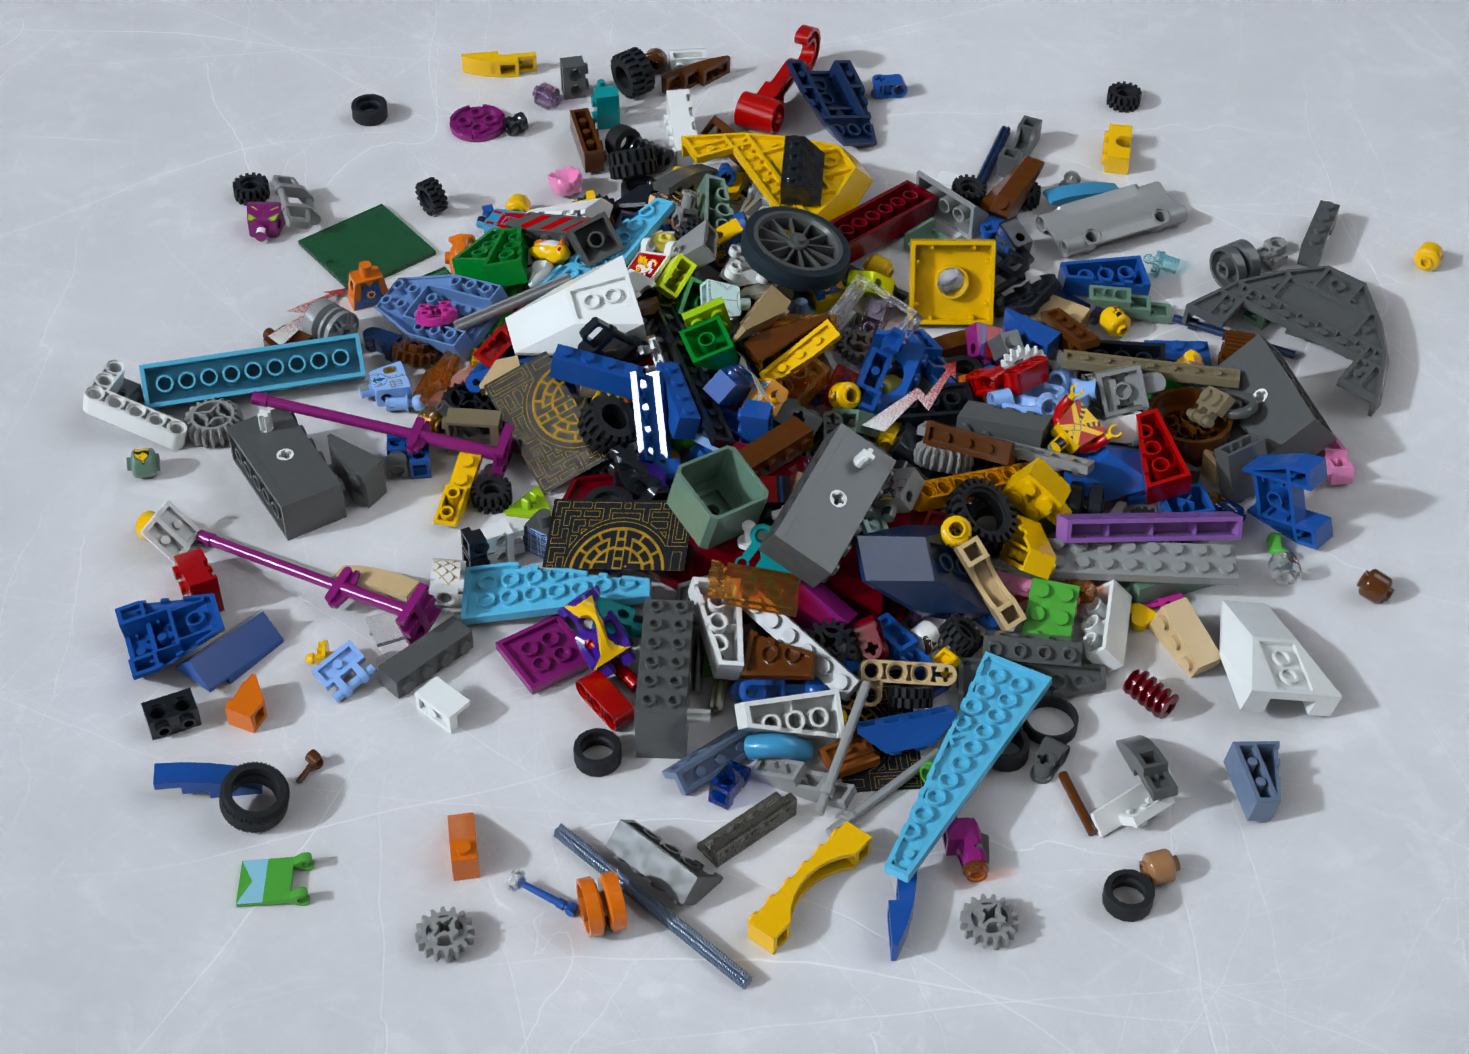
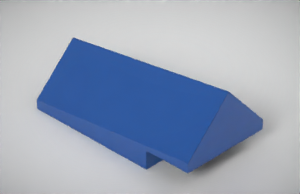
(232, 653)

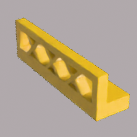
(811, 345)

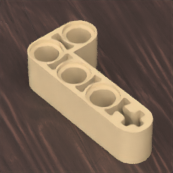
(906, 675)

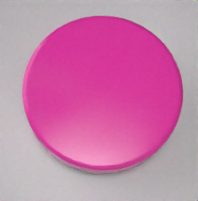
(436, 314)

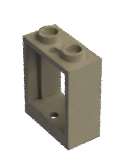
(474, 418)

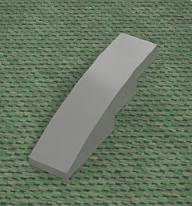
(804, 783)

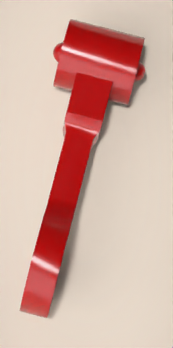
(766, 109)

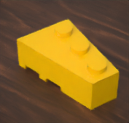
(1029, 549)

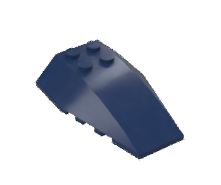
(836, 101)

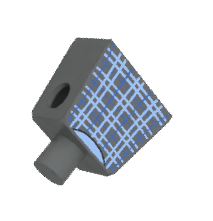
(536, 532)

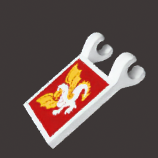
(650, 262)

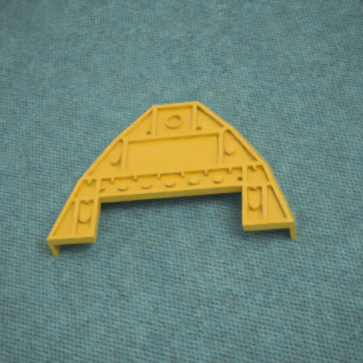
(762, 159)

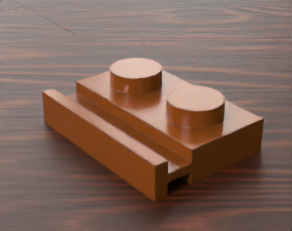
(858, 757)

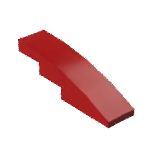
(495, 347)

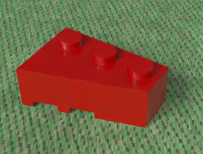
(196, 575)

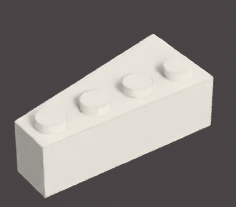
(803, 715)

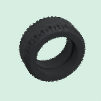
(254, 820)

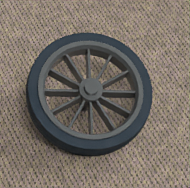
(824, 254)

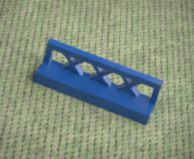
(653, 416)

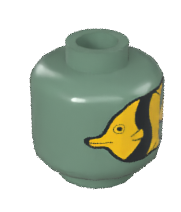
(143, 463)

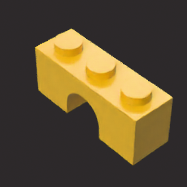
(1117, 149)

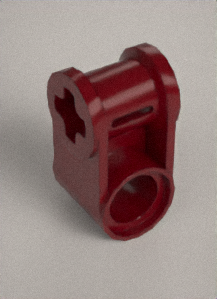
(869, 635)

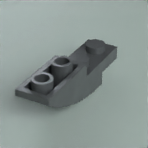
(1149, 764)

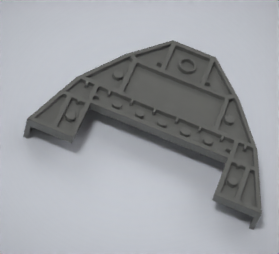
(1318, 306)

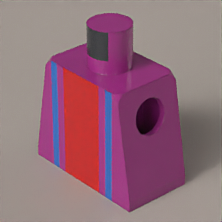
(977, 344)

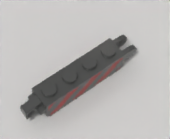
(545, 226)

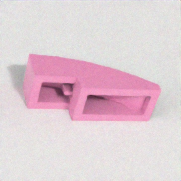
(1338, 466)

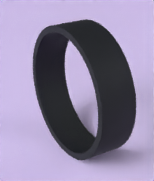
(1058, 703)

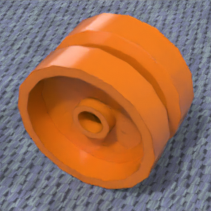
(602, 904)

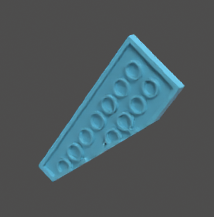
(630, 235)
(520, 592)

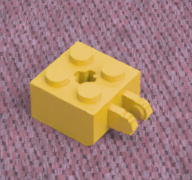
(1038, 491)

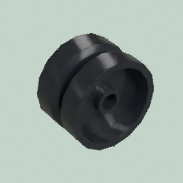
(1086, 505)

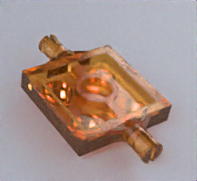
(437, 376)

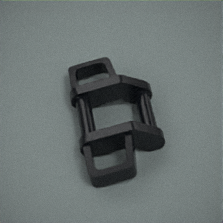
(1012, 277)
(605, 336)

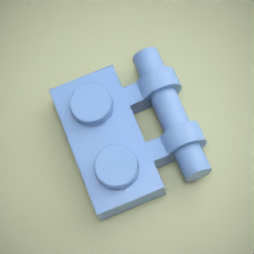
(338, 666)

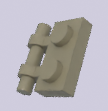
(1211, 404)

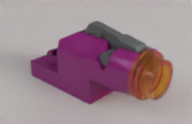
(970, 846)

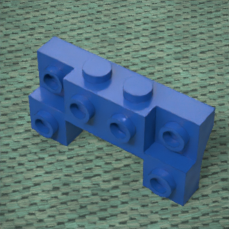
(877, 365)

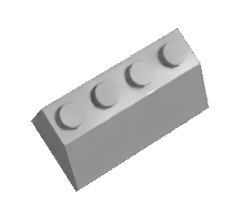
(953, 208)

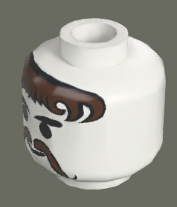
(928, 636)

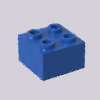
(1193, 501)

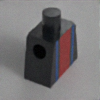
(778, 495)

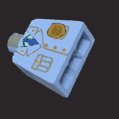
(387, 382)

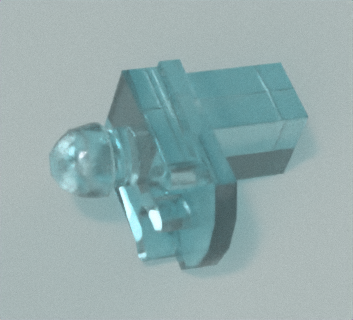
(1161, 262)

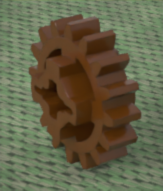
(414, 353)

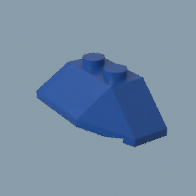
(907, 730)

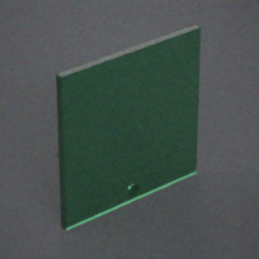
(370, 237)

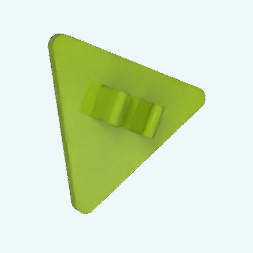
(528, 504)

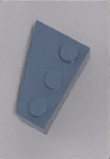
(1255, 777)

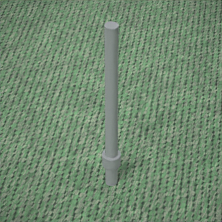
(827, 789)
(854, 814)

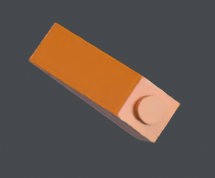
(463, 846)

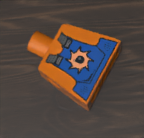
(366, 286)

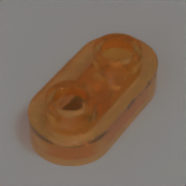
(1087, 590)

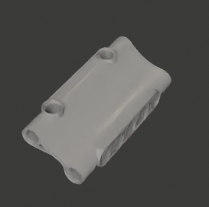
(1111, 217)

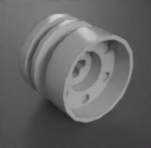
(328, 320)

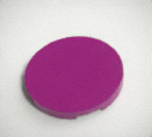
(477, 123)

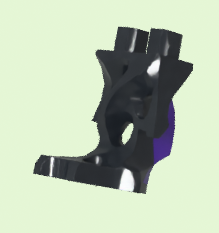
(638, 477)

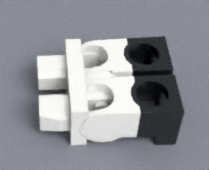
(492, 543)

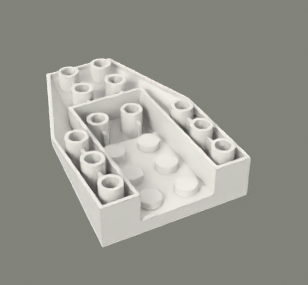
(565, 310)
(1269, 662)

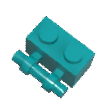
(605, 105)

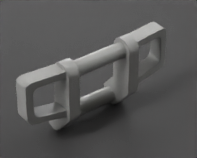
(289, 187)

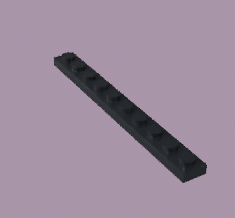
(709, 410)

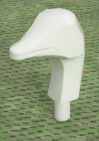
(538, 272)

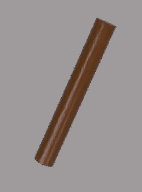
(1077, 803)

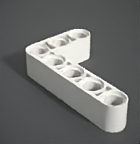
(103, 403)

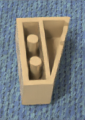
(1185, 637)

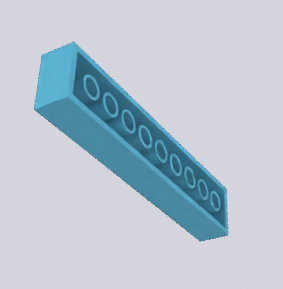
(251, 370)

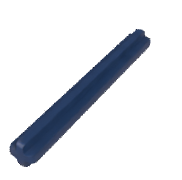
(992, 156)

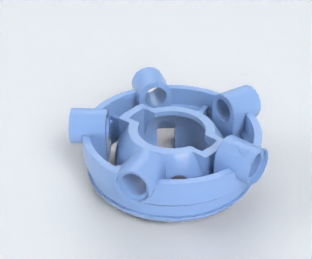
(1047, 395)

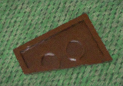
(777, 661)

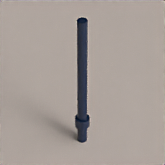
(1194, 324)

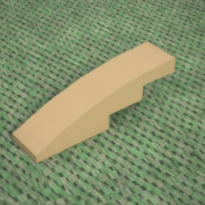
(384, 582)

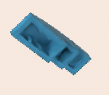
(1073, 192)

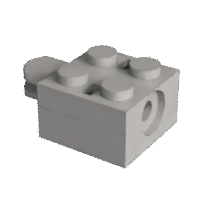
(1127, 387)

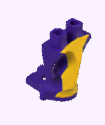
(606, 644)

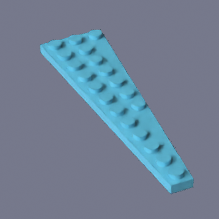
(986, 723)

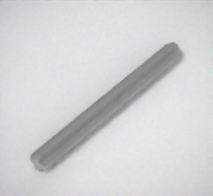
(510, 303)

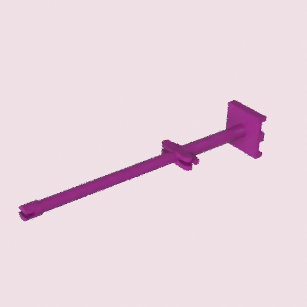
(416, 436)
(413, 618)

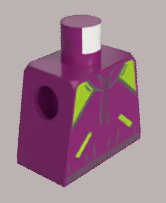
(264, 219)

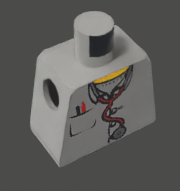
(899, 493)

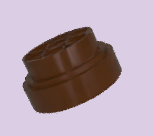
(1189, 436)

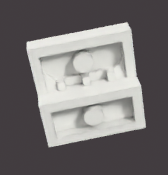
(170, 531)

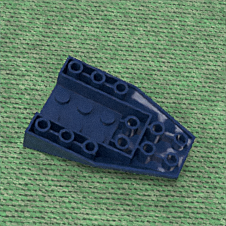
(918, 571)

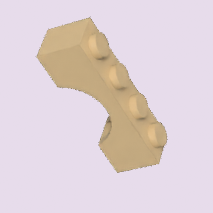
(987, 582)

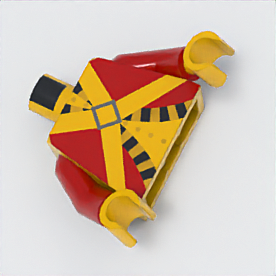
(1077, 428)

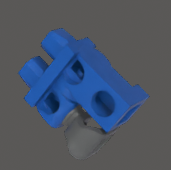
(398, 456)

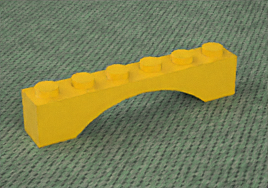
(840, 853)

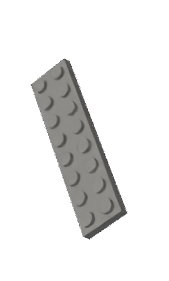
(1146, 562)

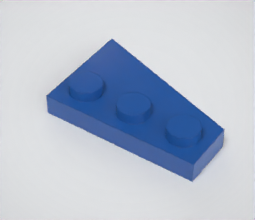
(1176, 349)

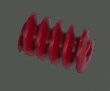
(1150, 694)

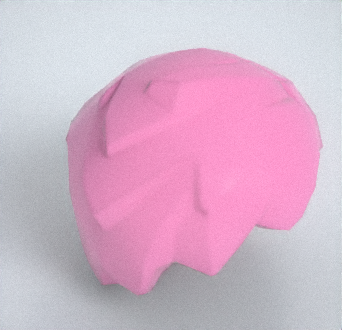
(566, 181)

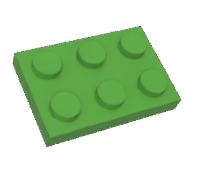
(1051, 607)

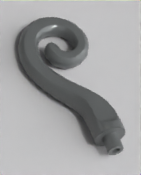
(1237, 410)

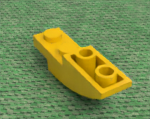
(500, 66)
(457, 493)

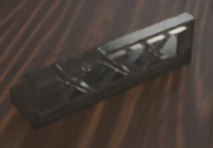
(747, 830)

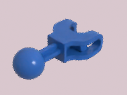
(772, 688)

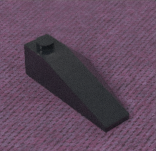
(943, 410)

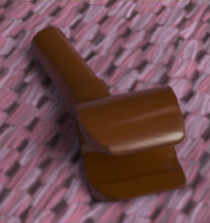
(315, 762)

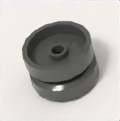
(1234, 262)

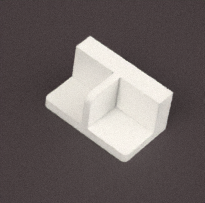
(441, 703)

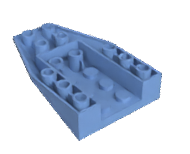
(466, 296)

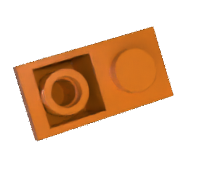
(247, 707)

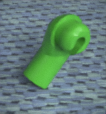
(1274, 543)

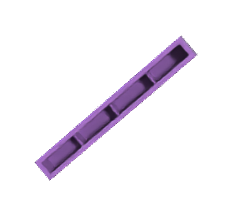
(1148, 527)

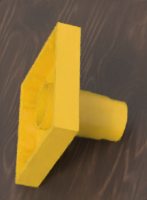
(969, 297)

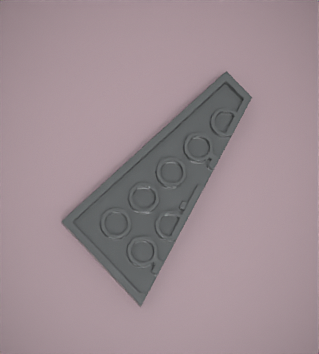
(1066, 680)

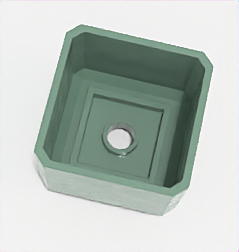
(721, 484)

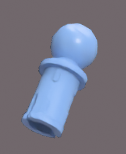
(404, 403)

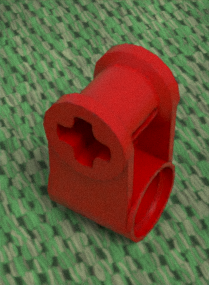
(986, 380)

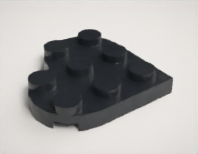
(1029, 297)

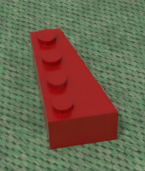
(1161, 461)

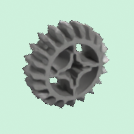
(209, 421)
(942, 459)

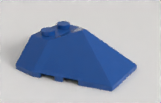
(1116, 467)
(167, 630)

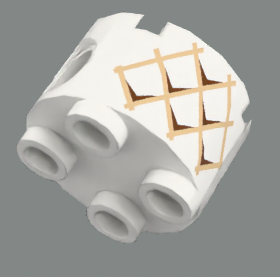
(447, 582)

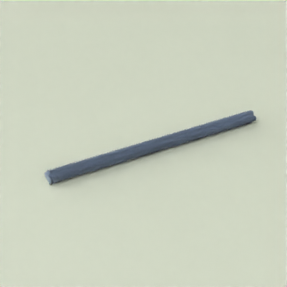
(655, 909)

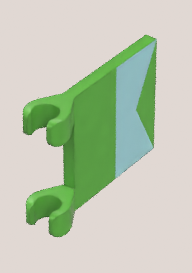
(272, 880)

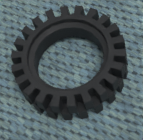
(994, 500)

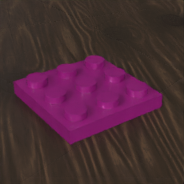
(543, 654)

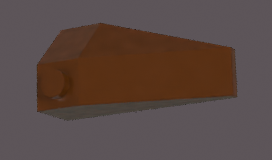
(1011, 192)
(772, 343)

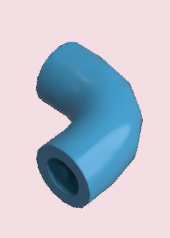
(778, 746)

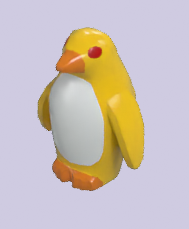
(551, 251)

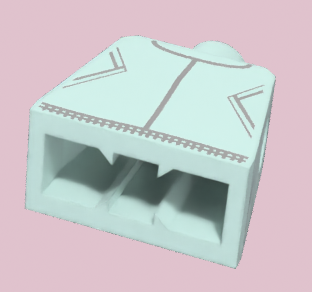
(730, 294)

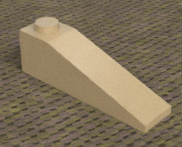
(763, 313)

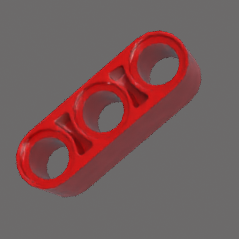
(1026, 374)
(605, 700)

